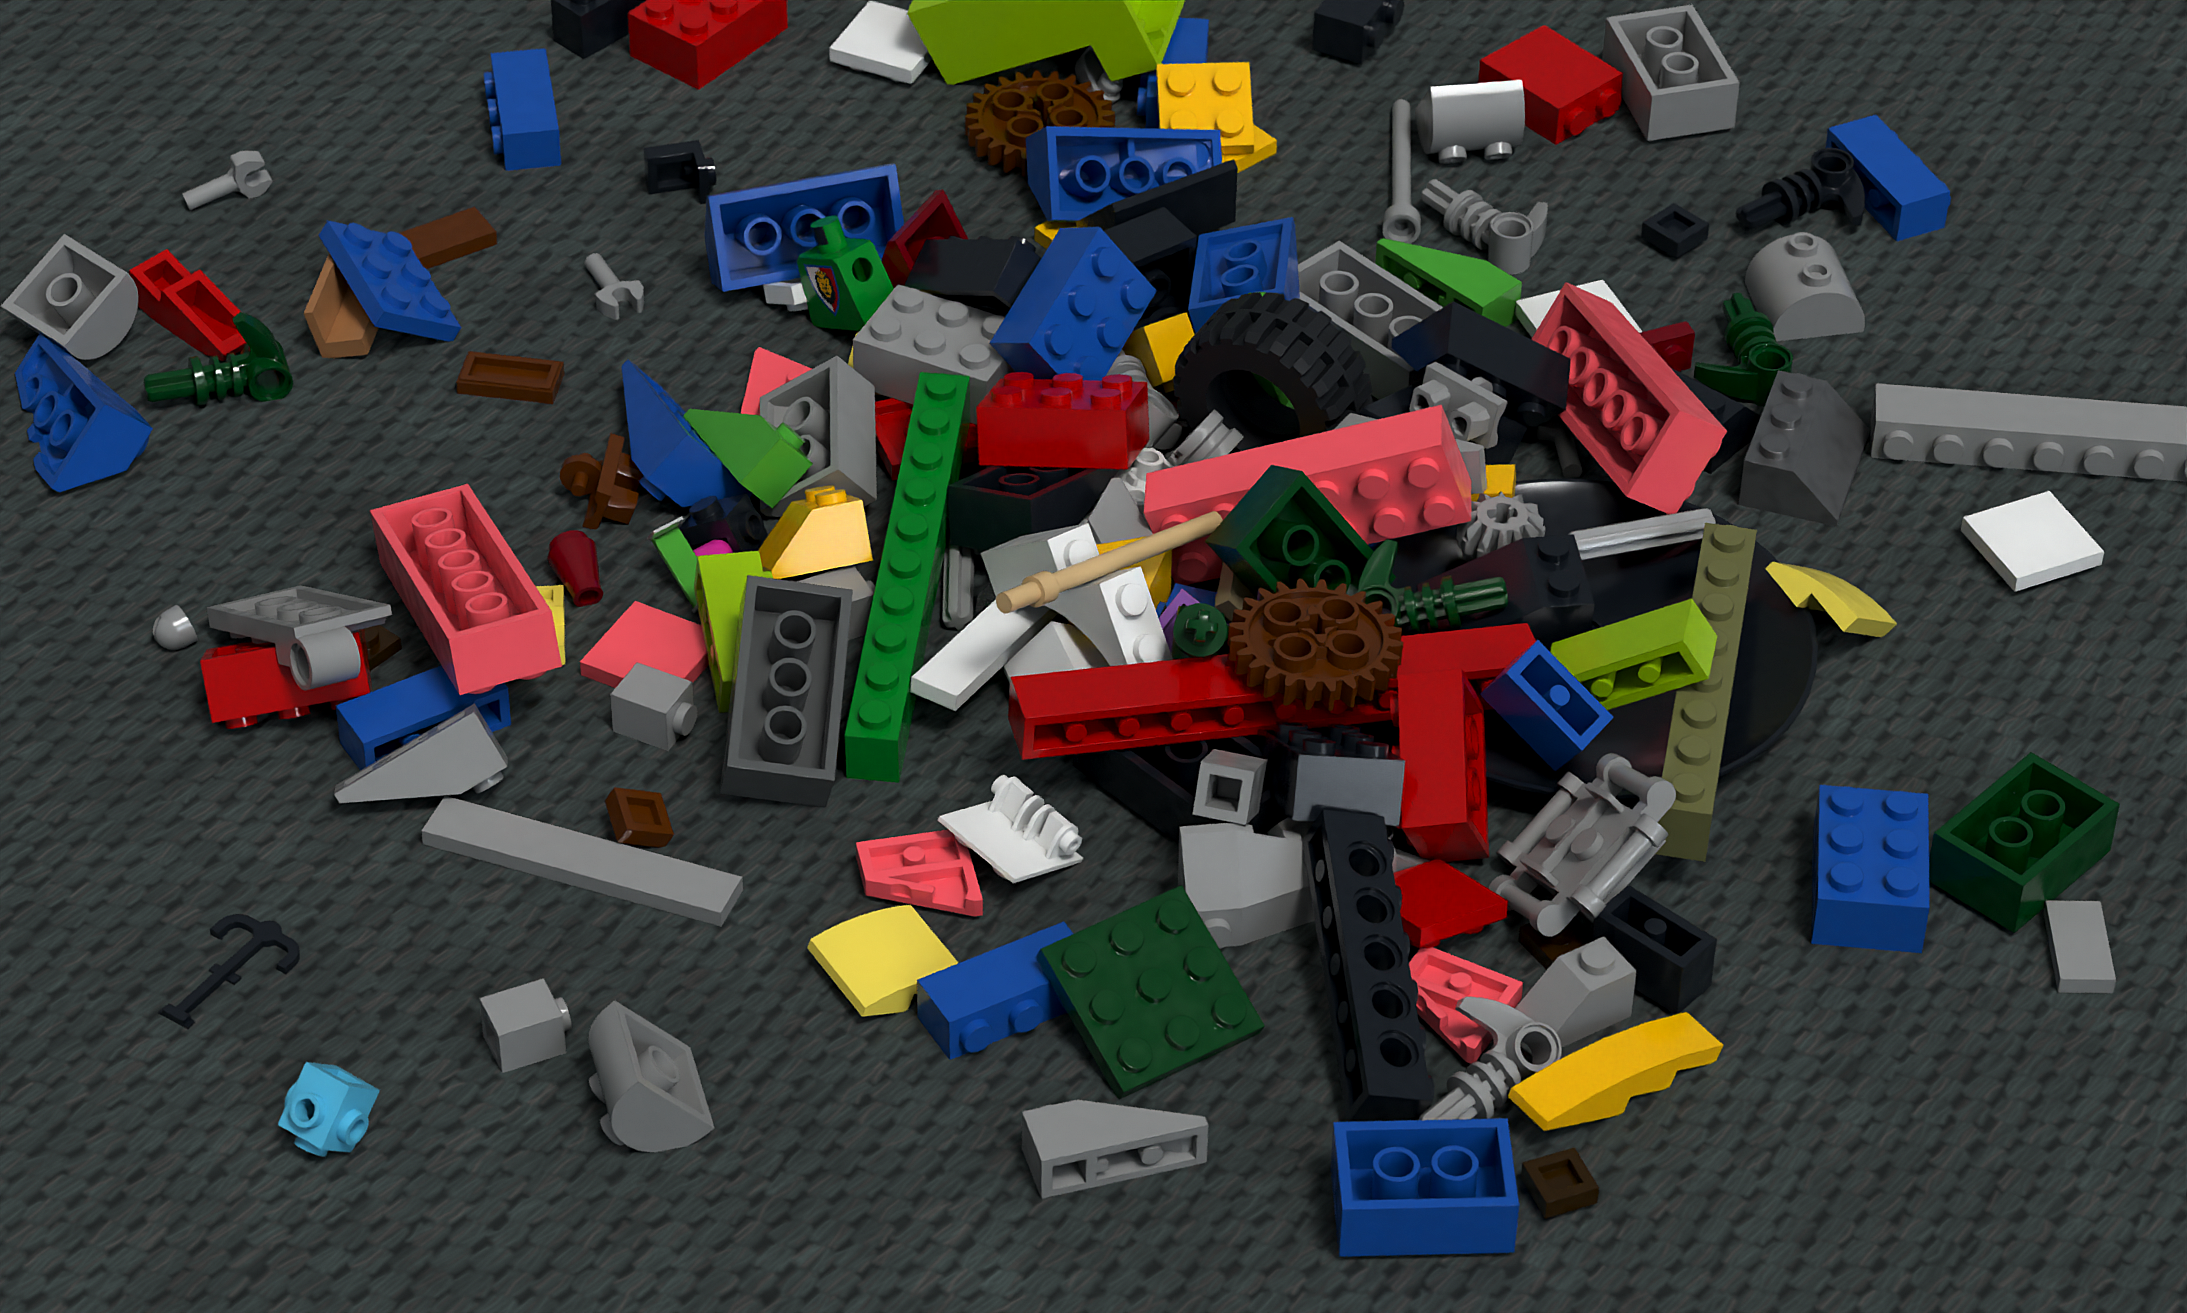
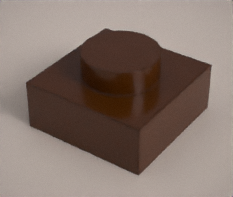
(639, 817)

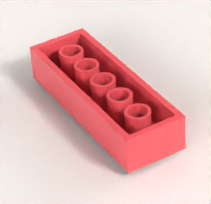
(1628, 402)
(1379, 474)
(466, 590)

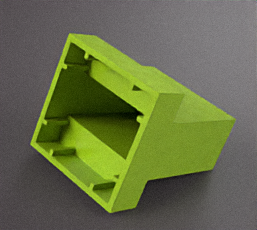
(995, 35)

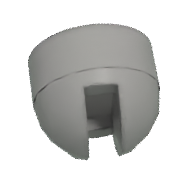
(174, 629)

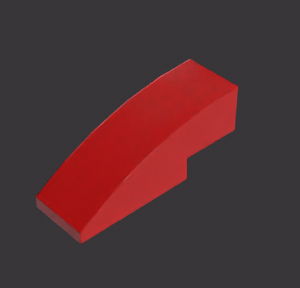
(187, 305)

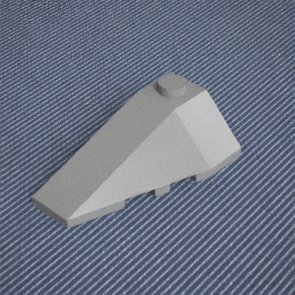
(1245, 881)

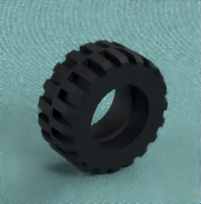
(1287, 347)

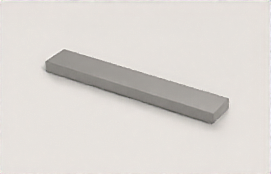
(583, 860)

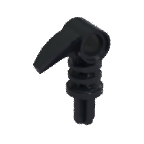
(1826, 185)

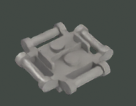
(1584, 845)

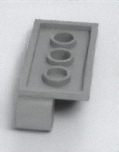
(307, 627)

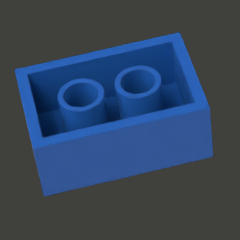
(1074, 308)
(1870, 869)
(1424, 1187)

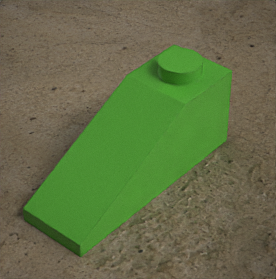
(1452, 278)
(753, 450)

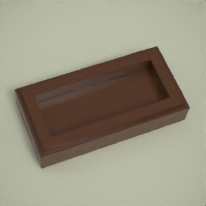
(451, 237)
(510, 377)

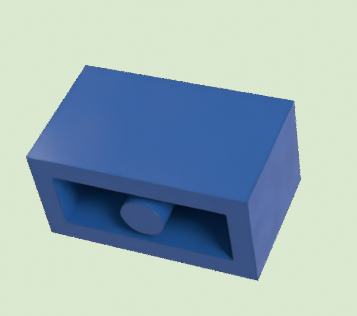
(1546, 705)

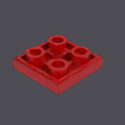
(1444, 903)

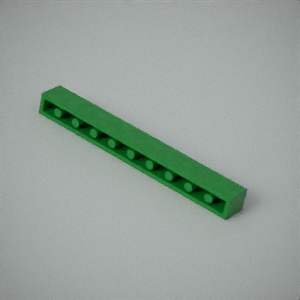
(907, 579)

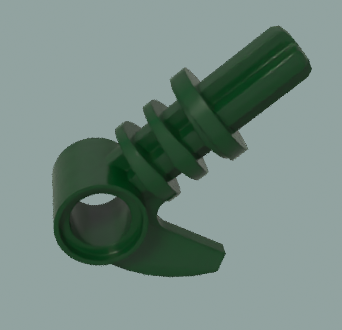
(1757, 352)
(258, 366)
(1430, 605)
(1199, 632)

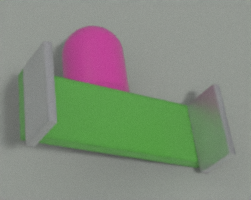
(680, 556)

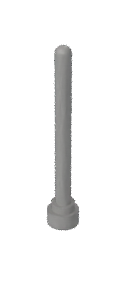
(1401, 220)

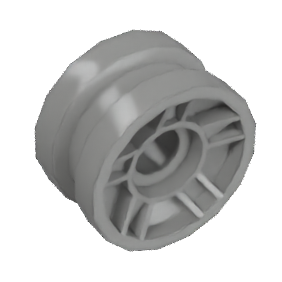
(1206, 441)

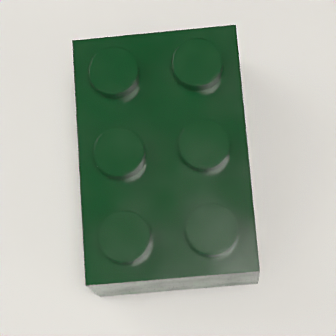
(1289, 534)
(2022, 841)

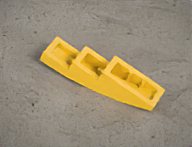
(1605, 1074)

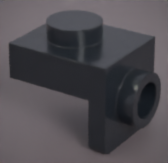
(679, 168)
(725, 518)

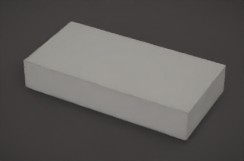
(2079, 947)

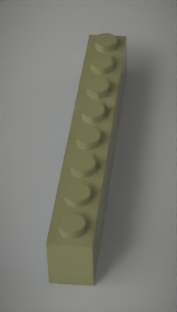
(1704, 706)

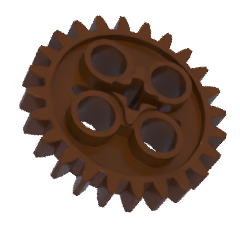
(1005, 114)
(1315, 644)

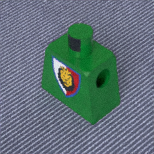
(842, 278)

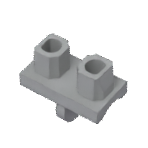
(1468, 404)

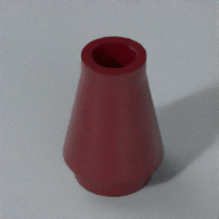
(576, 565)

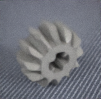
(1496, 524)

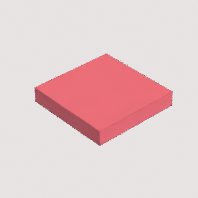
(650, 639)

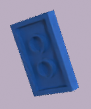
(389, 281)

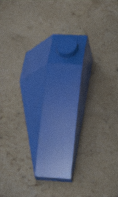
(77, 419)

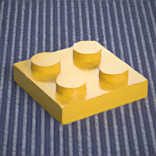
(1208, 99)

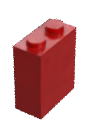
(1560, 80)

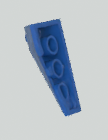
(1091, 167)
(668, 448)

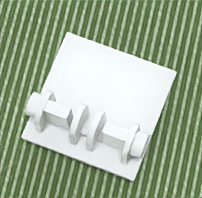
(1016, 832)

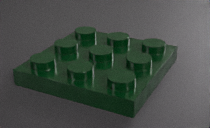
(1149, 992)

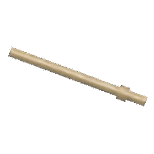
(1046, 586)

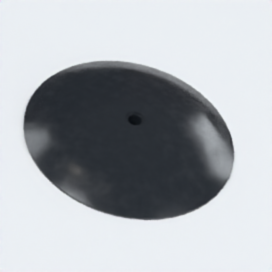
(1773, 658)

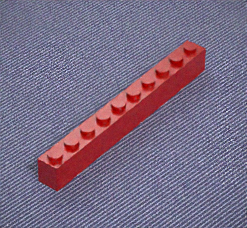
(1210, 701)

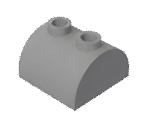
(1472, 119)
(1803, 289)
(76, 300)
(646, 1083)

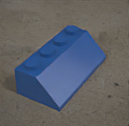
(762, 230)

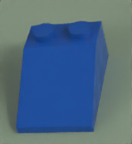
(1243, 262)

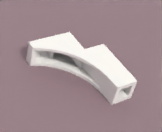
(1110, 610)

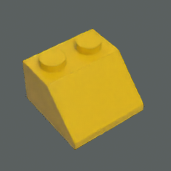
(817, 535)

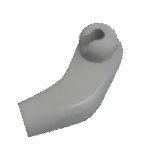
(1090, 69)

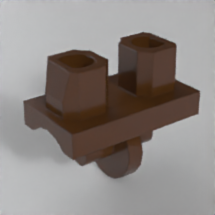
(609, 482)

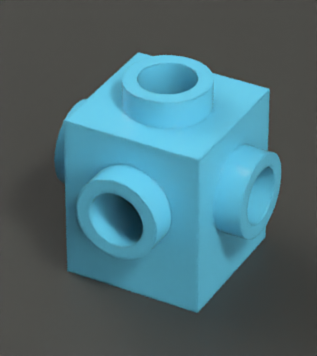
(327, 1109)

